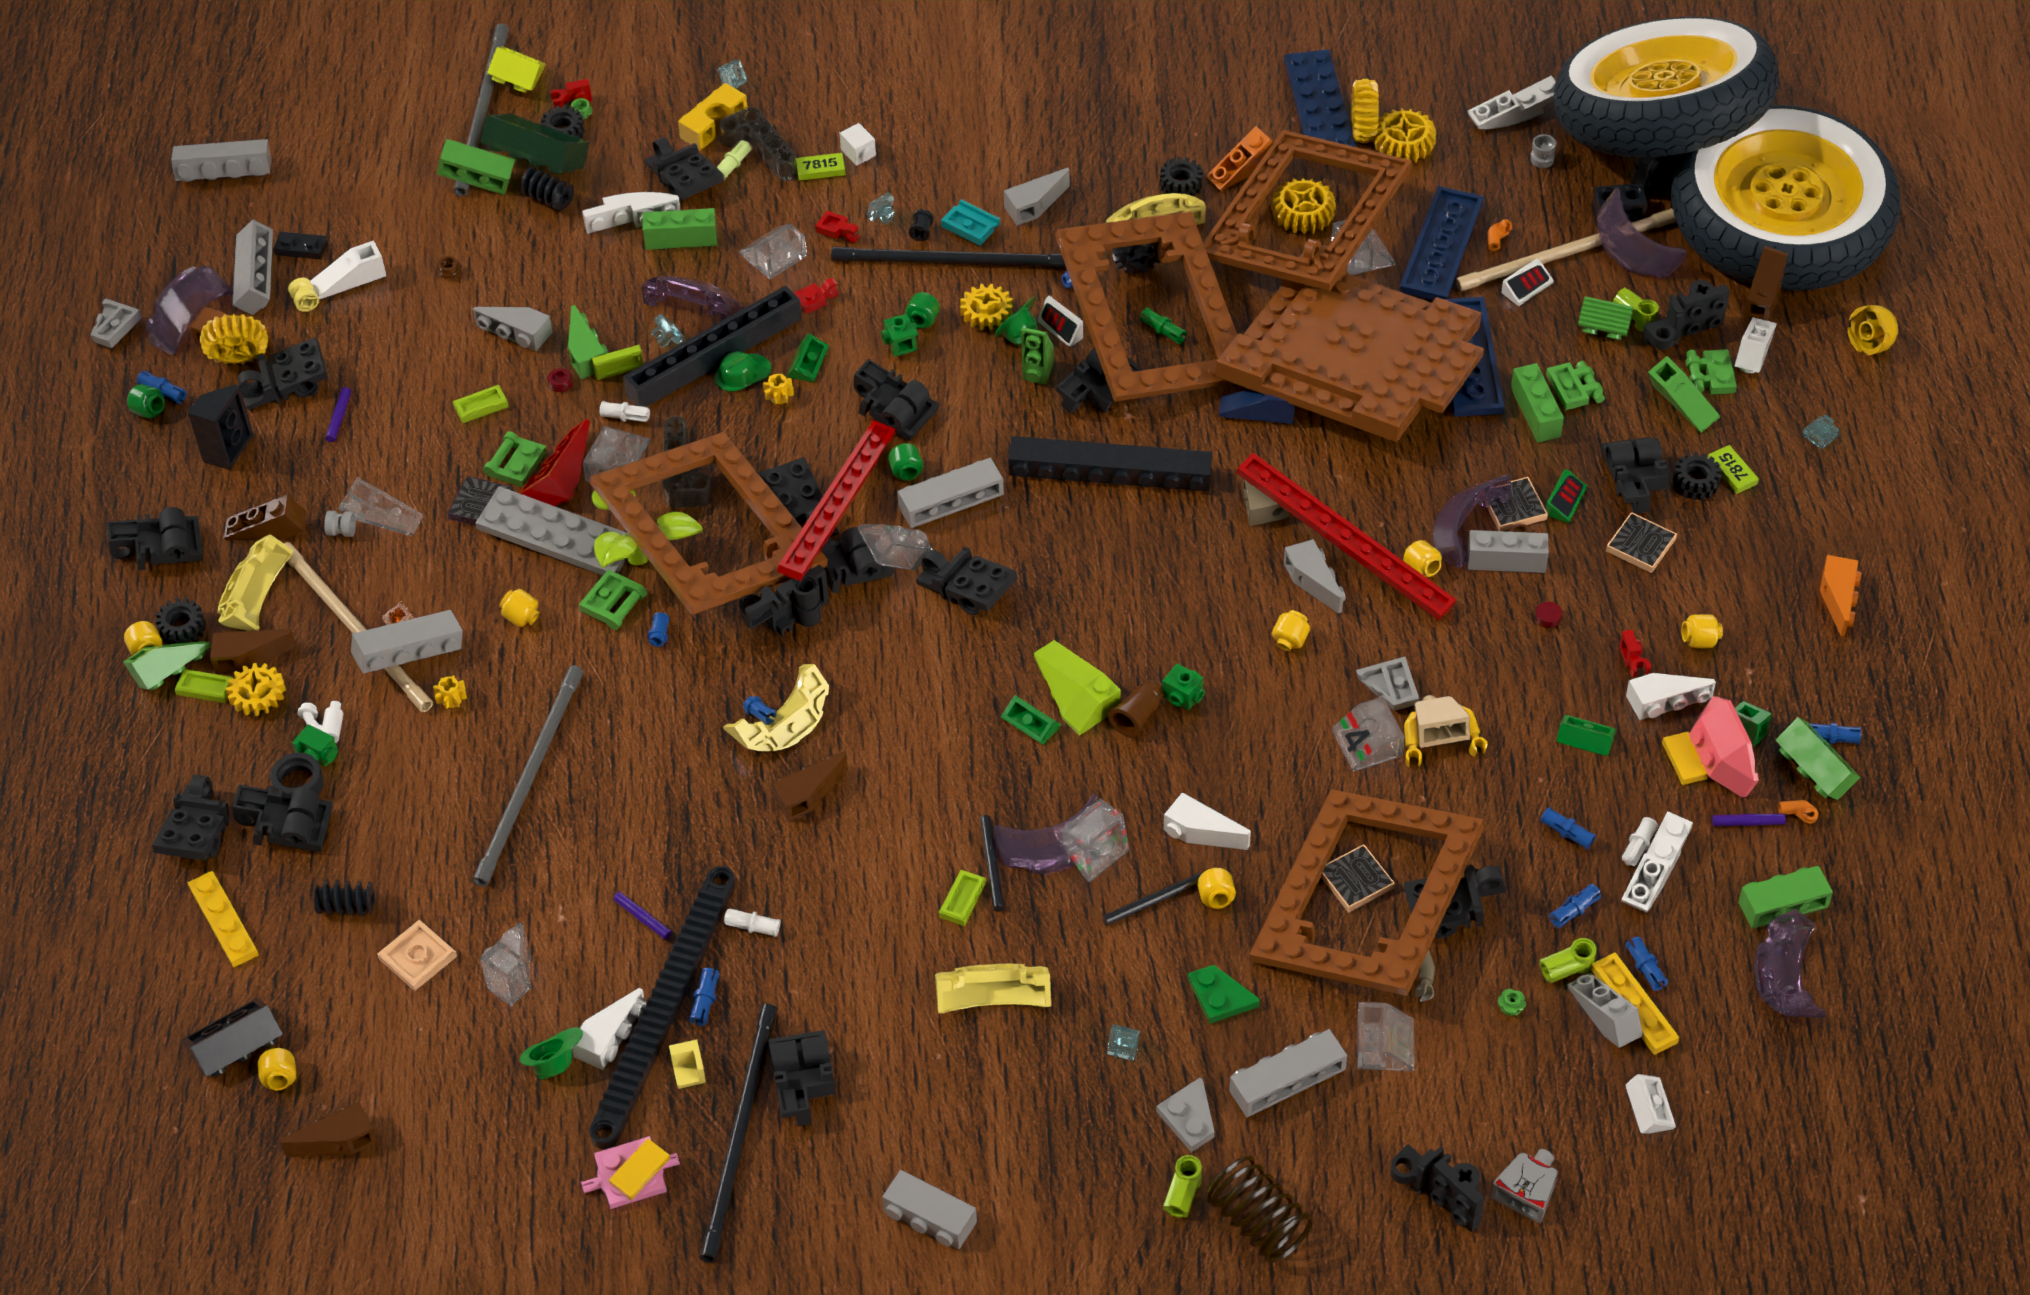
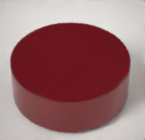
(560, 380)
(1548, 614)

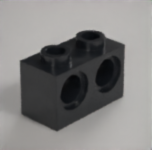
(1631, 195)

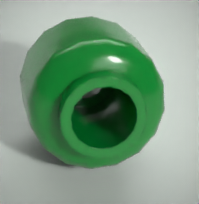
(922, 309)
(145, 401)
(905, 461)

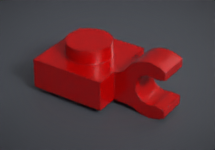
(573, 91)
(835, 225)
(815, 297)
(1631, 650)

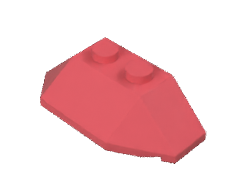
(1725, 747)

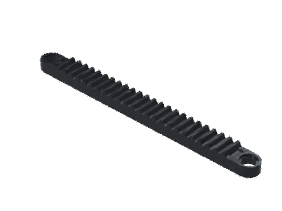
(662, 1008)

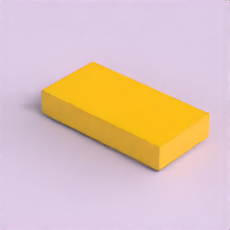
(1684, 758)
(639, 1169)

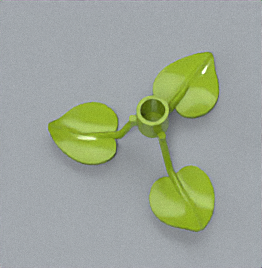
(614, 547)

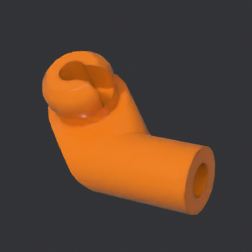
(1498, 232)
(1799, 808)

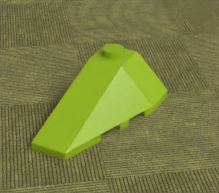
(1077, 687)

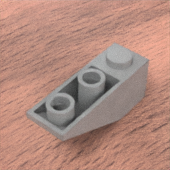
(1036, 196)
(517, 324)
(1310, 572)
(1608, 1010)

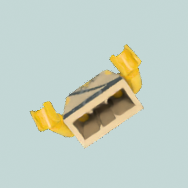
(1440, 722)

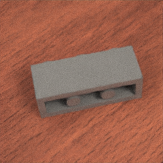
(1508, 551)
(929, 1210)

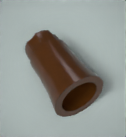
(1135, 710)

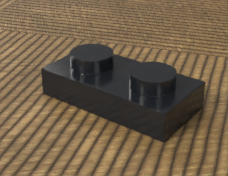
(300, 245)

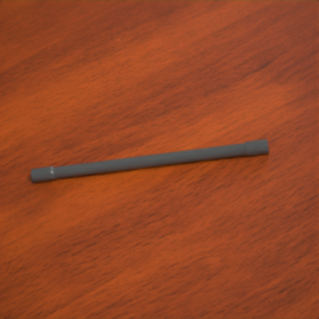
(499, 40)
(488, 863)

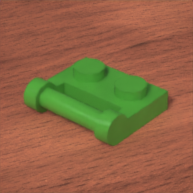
(521, 464)
(606, 595)

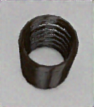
(1279, 1229)

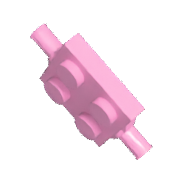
(610, 1161)

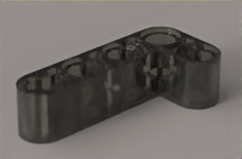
(754, 128)
(684, 488)

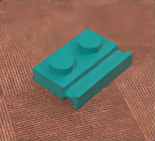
(970, 222)

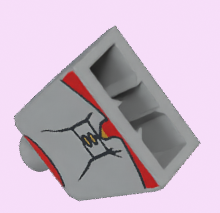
(1527, 1184)

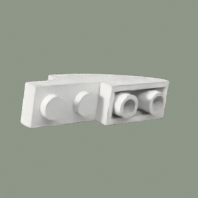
(1516, 108)
(627, 208)
(1657, 862)

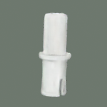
(624, 411)
(1639, 841)
(752, 922)

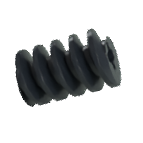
(547, 189)
(344, 899)

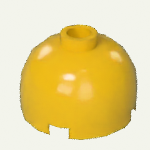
(1872, 329)

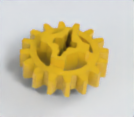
(986, 306)
(255, 689)

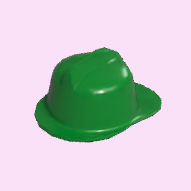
(1012, 325)
(741, 370)
(552, 1055)

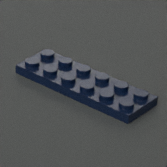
(1318, 96)
(1441, 244)
(1482, 389)

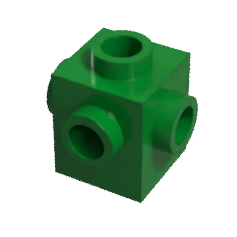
(900, 335)
(1183, 687)

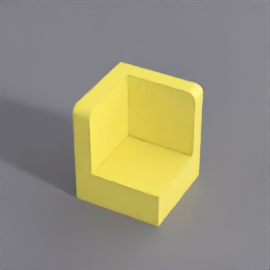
(687, 1064)

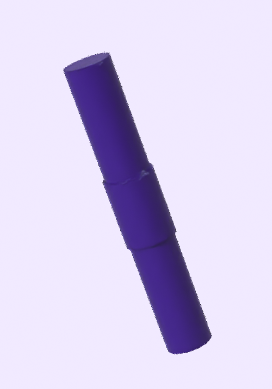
(338, 414)
(1748, 819)
(642, 915)

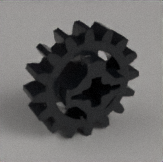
(1136, 257)

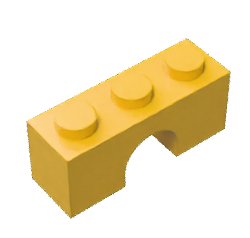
(699, 123)

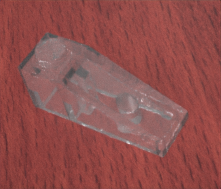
(379, 508)

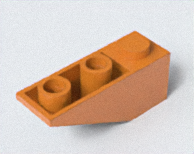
(1240, 160)
(1838, 591)

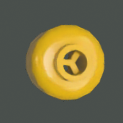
(1423, 558)
(519, 608)
(1291, 630)
(1701, 631)
(141, 635)
(1216, 888)
(277, 1069)

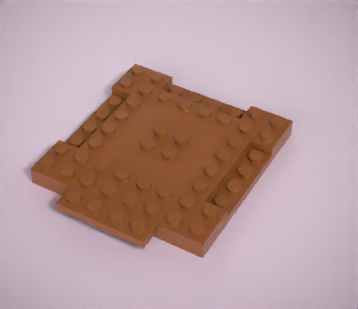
(1356, 353)

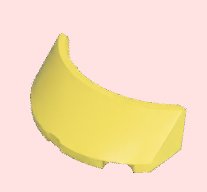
(1161, 205)
(250, 583)
(793, 719)
(992, 986)

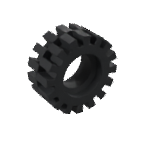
(565, 117)
(1181, 168)
(1693, 486)
(178, 611)

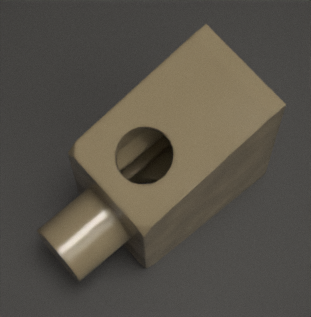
(1260, 507)

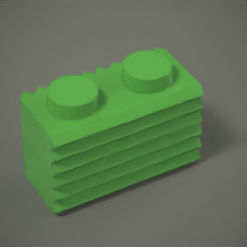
(1605, 317)

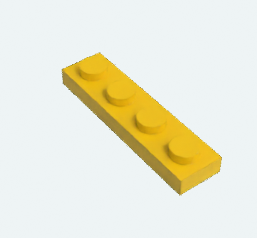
(223, 919)
(1655, 1028)

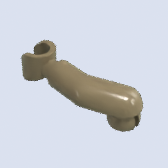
(1426, 977)

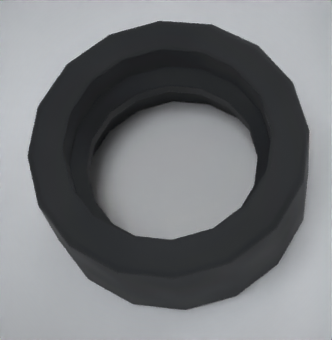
(295, 762)

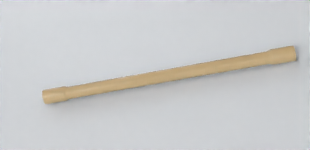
(1477, 278)
(414, 692)

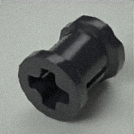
(922, 221)

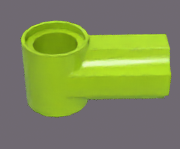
(1644, 310)
(1568, 962)
(1183, 1187)

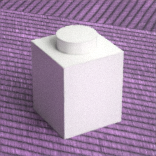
(857, 144)

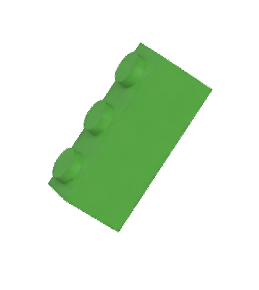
(475, 166)
(679, 228)
(1537, 402)
(1816, 759)
(1802, 890)

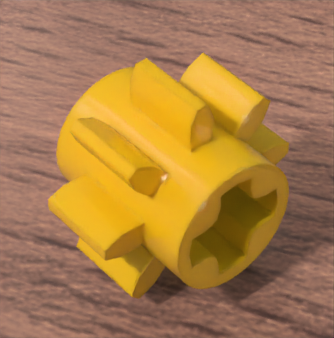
(778, 389)
(450, 692)

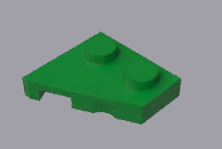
(1220, 994)

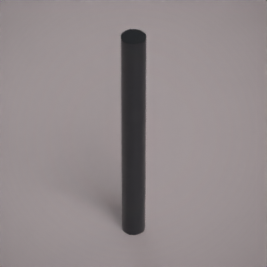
(992, 865)
(1151, 899)

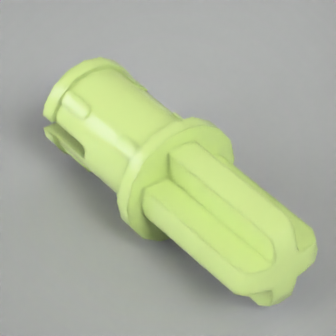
(733, 159)

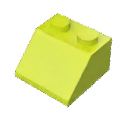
(515, 68)

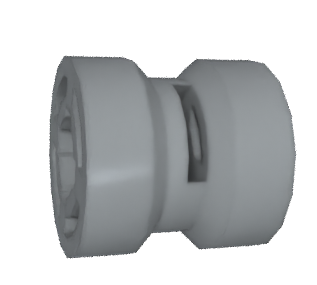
(1543, 151)
(340, 523)

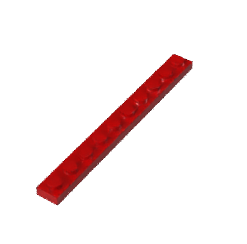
(836, 501)
(1346, 536)

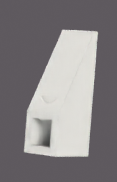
(351, 270)
(1664, 692)
(607, 1030)

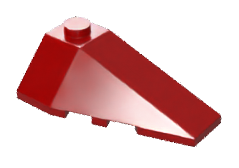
(561, 470)

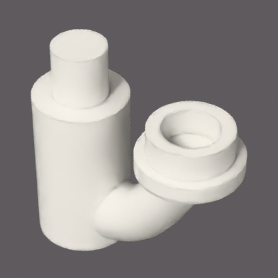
(332, 718)

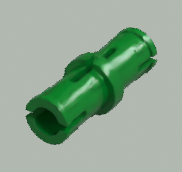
(1163, 325)

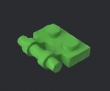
(1718, 370)
(1569, 387)

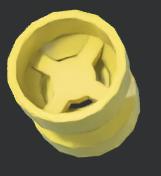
(303, 294)

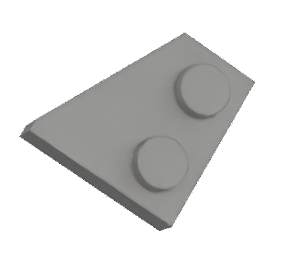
(114, 322)
(1392, 682)
(1189, 1115)

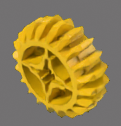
(1364, 110)
(1405, 135)
(1303, 205)
(233, 339)

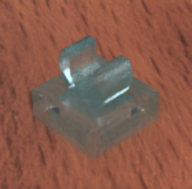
(732, 74)
(881, 208)
(668, 331)
(1821, 431)
(1123, 1042)

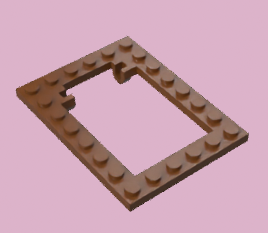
(1082, 253)
(1320, 264)
(693, 584)
(1398, 961)

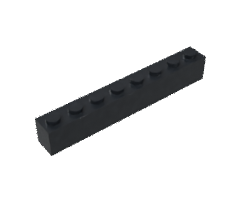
(709, 347)
(1110, 463)

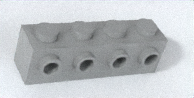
(221, 160)
(252, 267)
(950, 492)
(406, 641)
(1287, 1072)

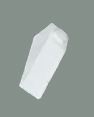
(1755, 345)
(1204, 826)

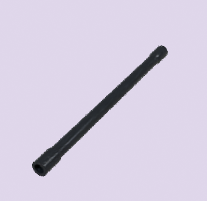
(851, 254)
(713, 1236)

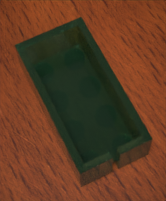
(534, 142)

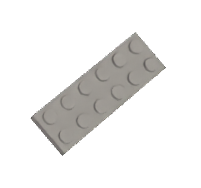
(545, 529)

